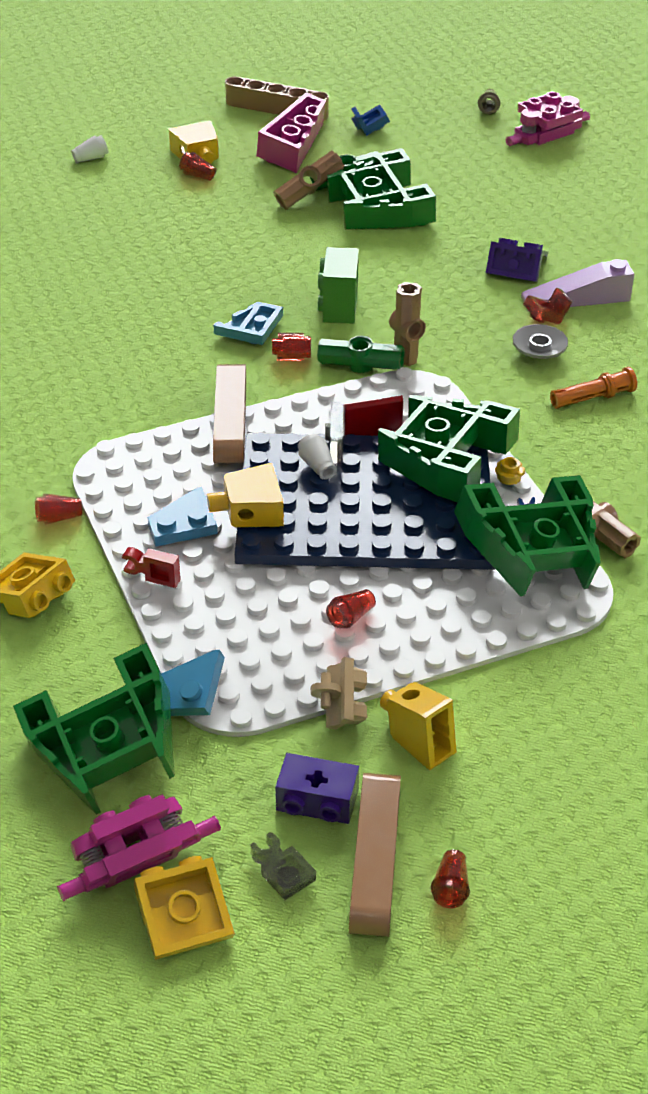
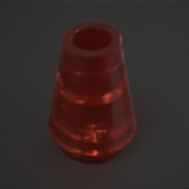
(196, 166)
(56, 508)
(349, 608)
(451, 880)

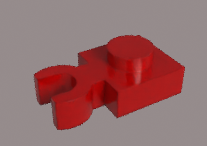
(156, 565)

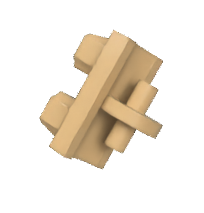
(337, 694)

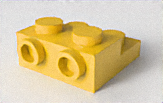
(33, 582)
(183, 906)

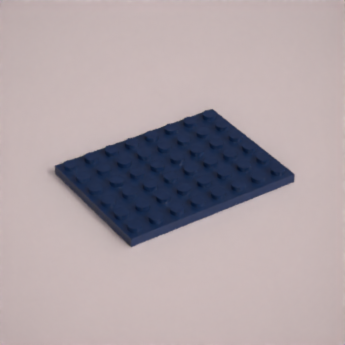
(356, 516)

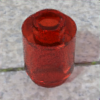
(291, 346)

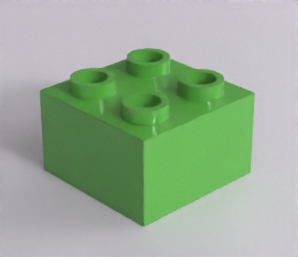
(338, 285)

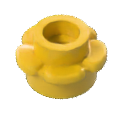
(509, 471)

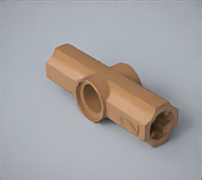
(297, 188)
(407, 320)
(614, 532)

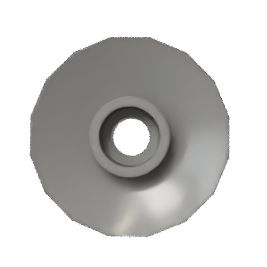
(540, 341)

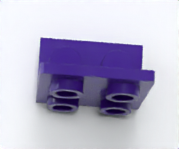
(515, 261)

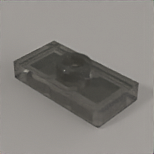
(334, 431)

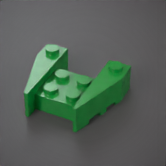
(378, 196)
(435, 441)
(533, 536)
(105, 733)

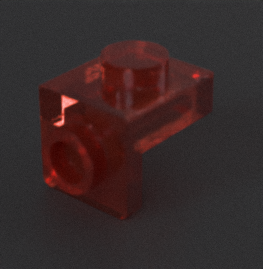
(549, 310)

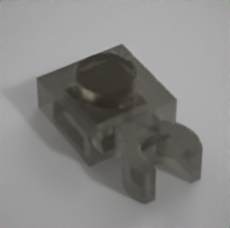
(283, 869)

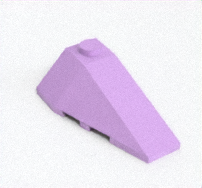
(592, 285)

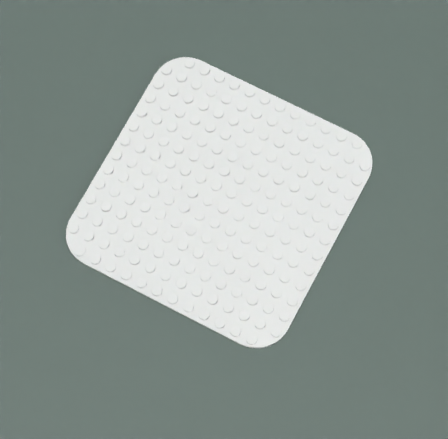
(274, 616)

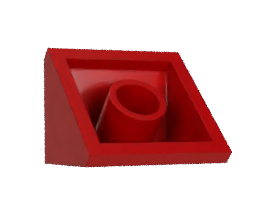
(371, 415)

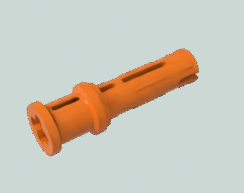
(604, 386)

